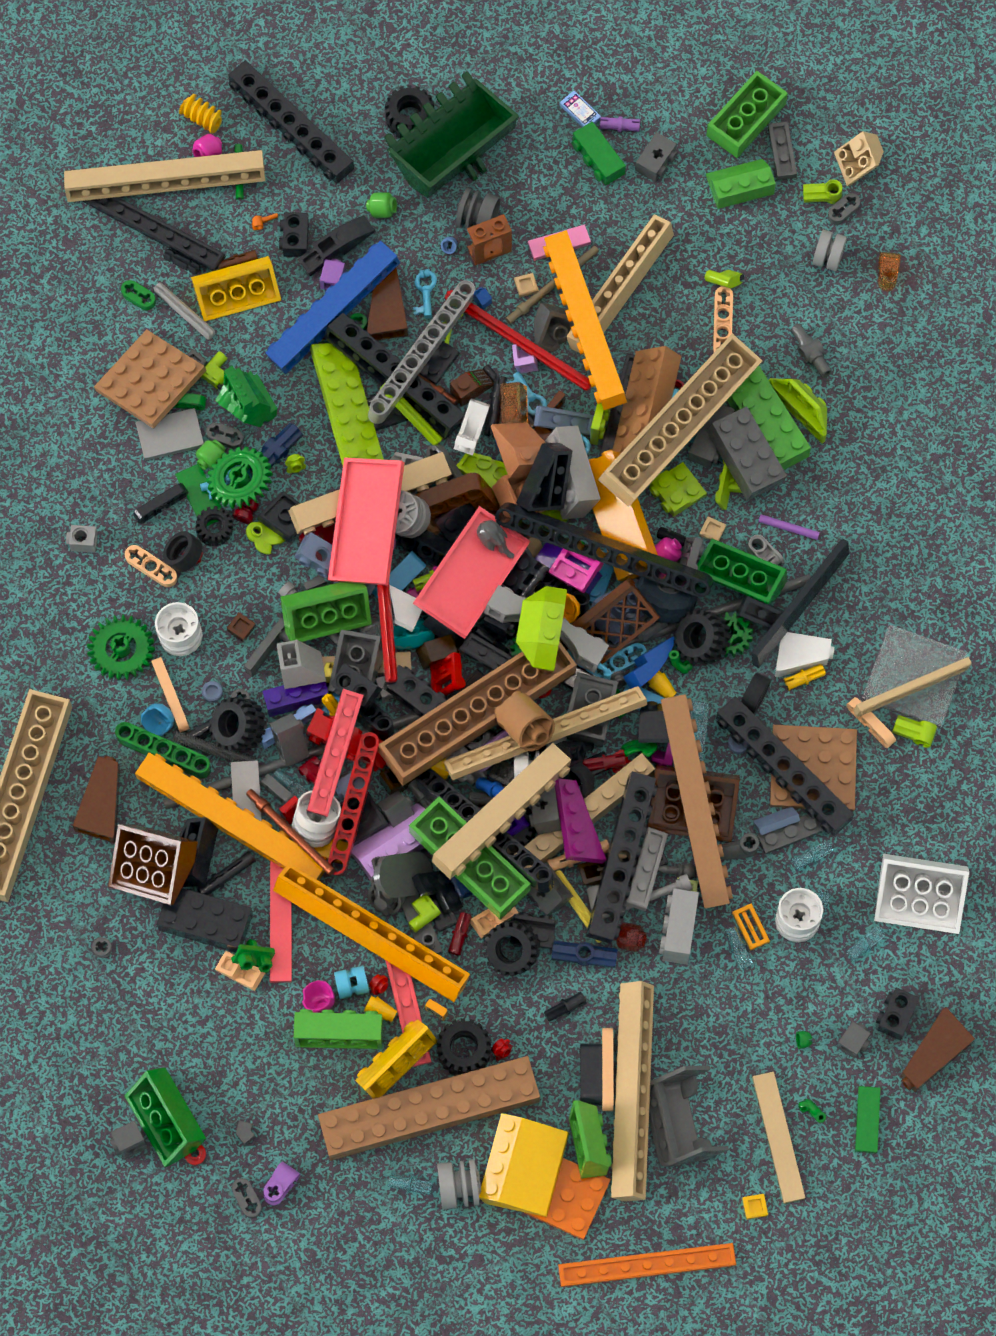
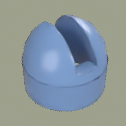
(444, 244)

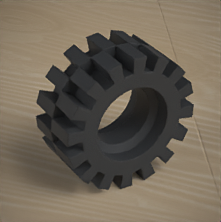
(214, 514)

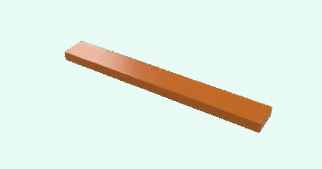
(647, 1265)

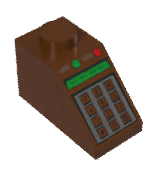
(470, 385)

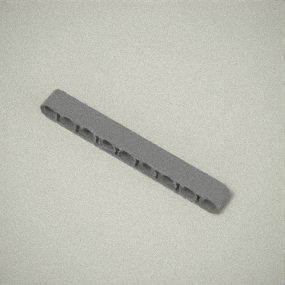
(419, 359)

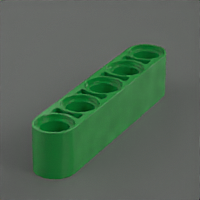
(157, 742)

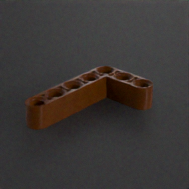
(458, 492)

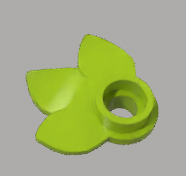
(265, 539)

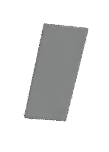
(245, 777)

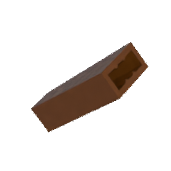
(387, 311)
(100, 802)
(939, 1047)

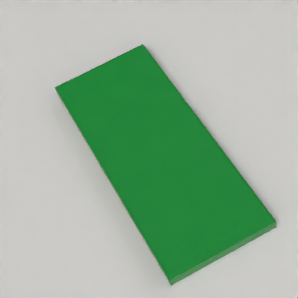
(199, 500)

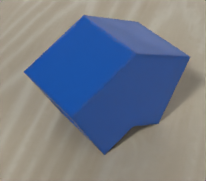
(482, 298)

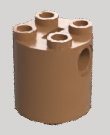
(525, 721)

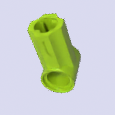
(821, 192)
(920, 732)

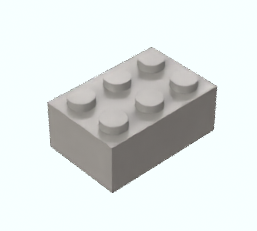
(679, 926)

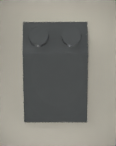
(361, 653)
(587, 691)

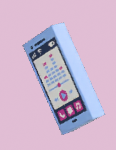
(579, 109)

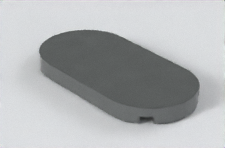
(395, 873)

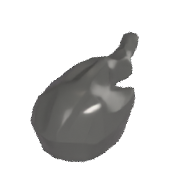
(493, 535)

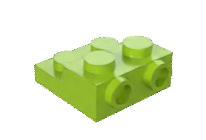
(677, 489)

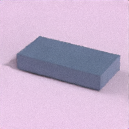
(776, 820)

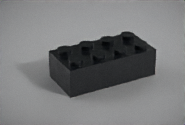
(206, 920)

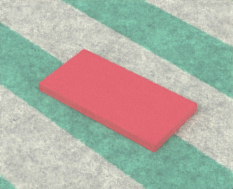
(366, 521)
(468, 576)

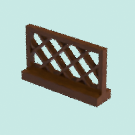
(609, 602)

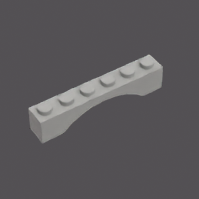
(585, 649)

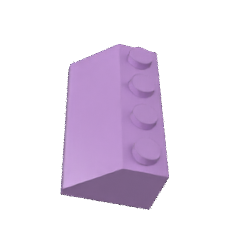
(387, 842)

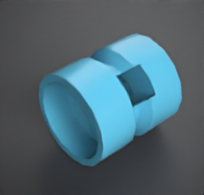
(344, 985)

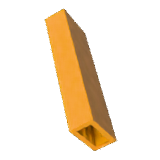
(617, 519)

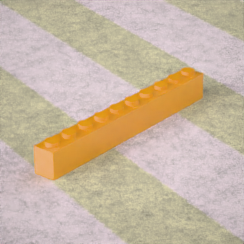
(585, 321)
(225, 814)
(371, 932)

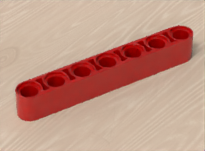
(353, 793)

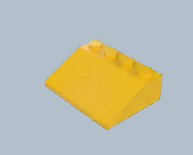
(396, 1059)
(523, 1165)

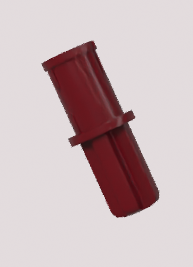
(605, 762)
(459, 934)

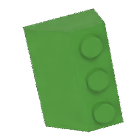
(741, 183)
(589, 1140)

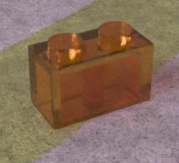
(514, 403)

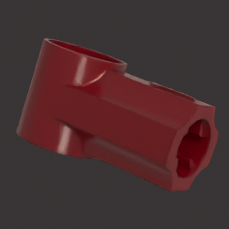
(310, 769)

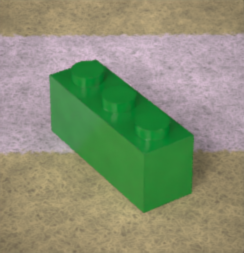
(598, 153)

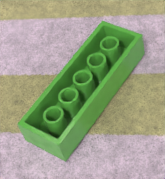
(772, 418)
(488, 877)

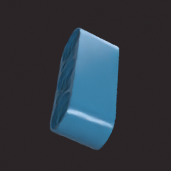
(404, 572)

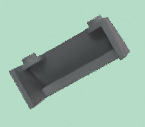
(673, 1119)

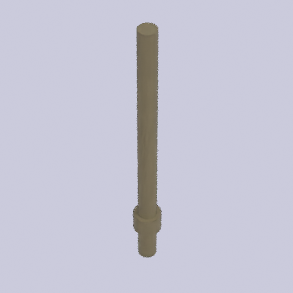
(524, 307)

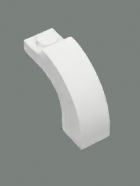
(471, 427)

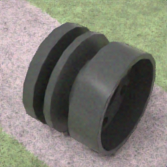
(474, 210)

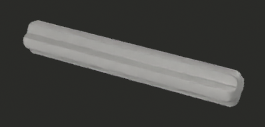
(183, 310)

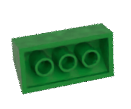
(743, 571)
(164, 1116)

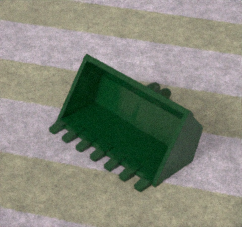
(451, 136)

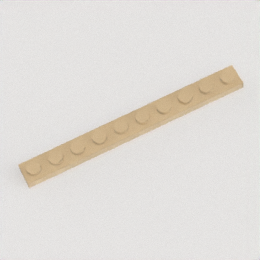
(564, 726)

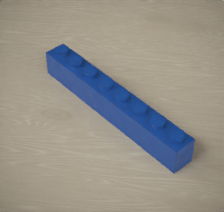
(338, 299)

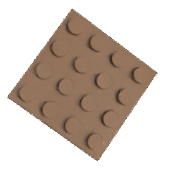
(150, 378)
(827, 754)

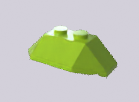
(803, 405)
(541, 626)

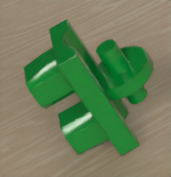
(253, 955)

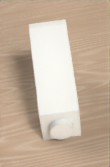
(802, 652)

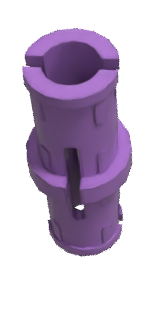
(620, 124)

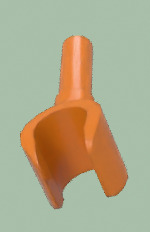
(257, 221)

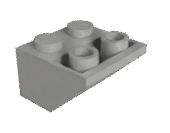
(300, 664)

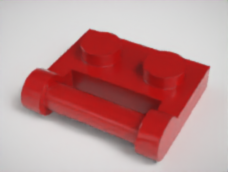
(446, 670)

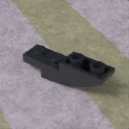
(336, 242)

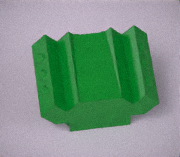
(246, 397)

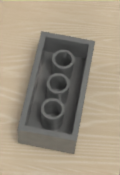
(746, 453)

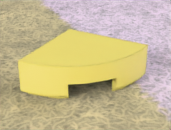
(328, 671)

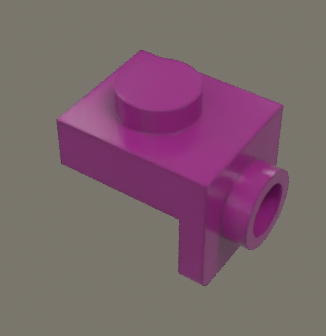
(662, 757)

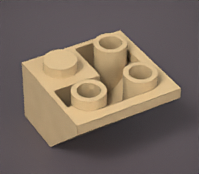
(859, 156)

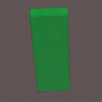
(867, 1119)

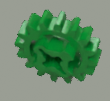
(739, 636)

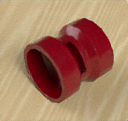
(245, 514)

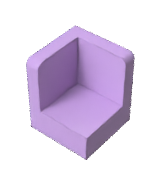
(523, 361)

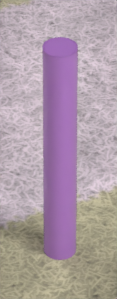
(789, 527)

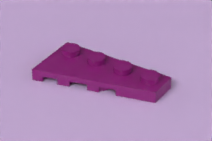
(576, 824)

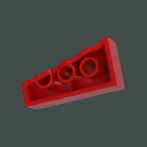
(319, 731)

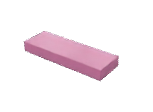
(578, 236)

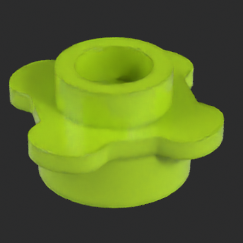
(295, 463)

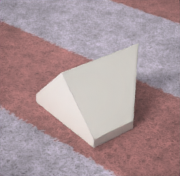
(404, 610)

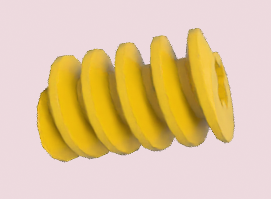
(201, 114)

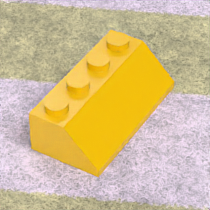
(236, 288)

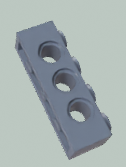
(307, 556)

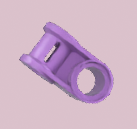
(282, 1181)

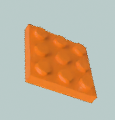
(574, 1200)

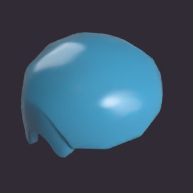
(153, 715)

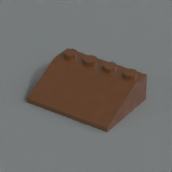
(668, 810)
(151, 862)

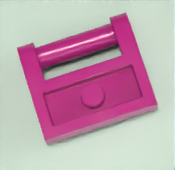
(572, 573)

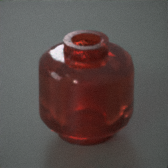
(631, 937)

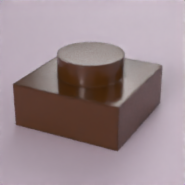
(241, 627)

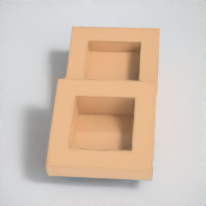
(487, 920)
(247, 978)

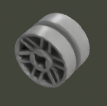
(829, 250)

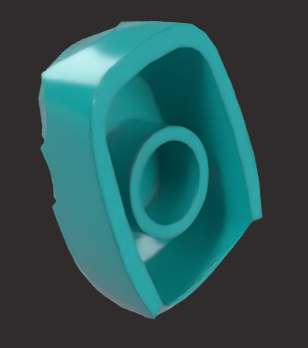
(408, 640)

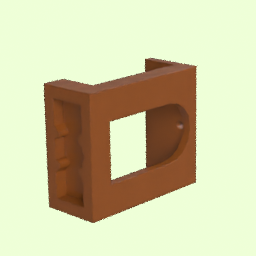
(483, 243)

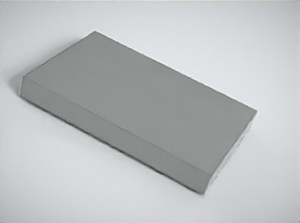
(172, 435)

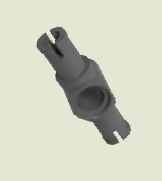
(811, 350)

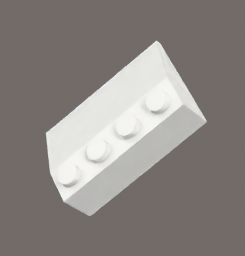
(921, 893)

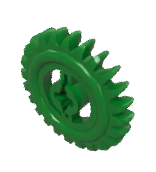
(241, 487)
(115, 632)

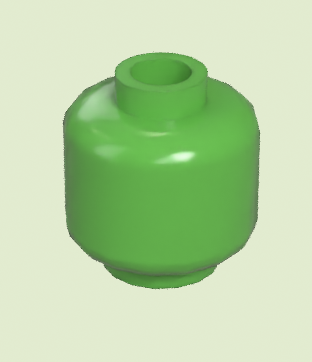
(381, 205)
(209, 453)

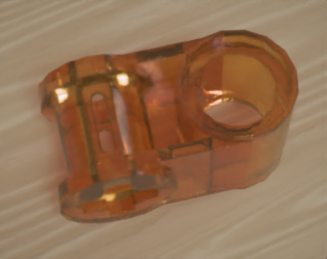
(888, 268)

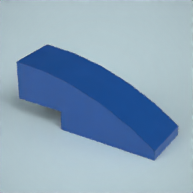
(649, 663)

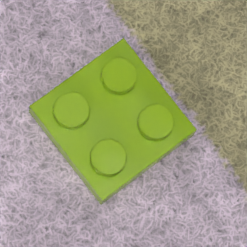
(598, 424)

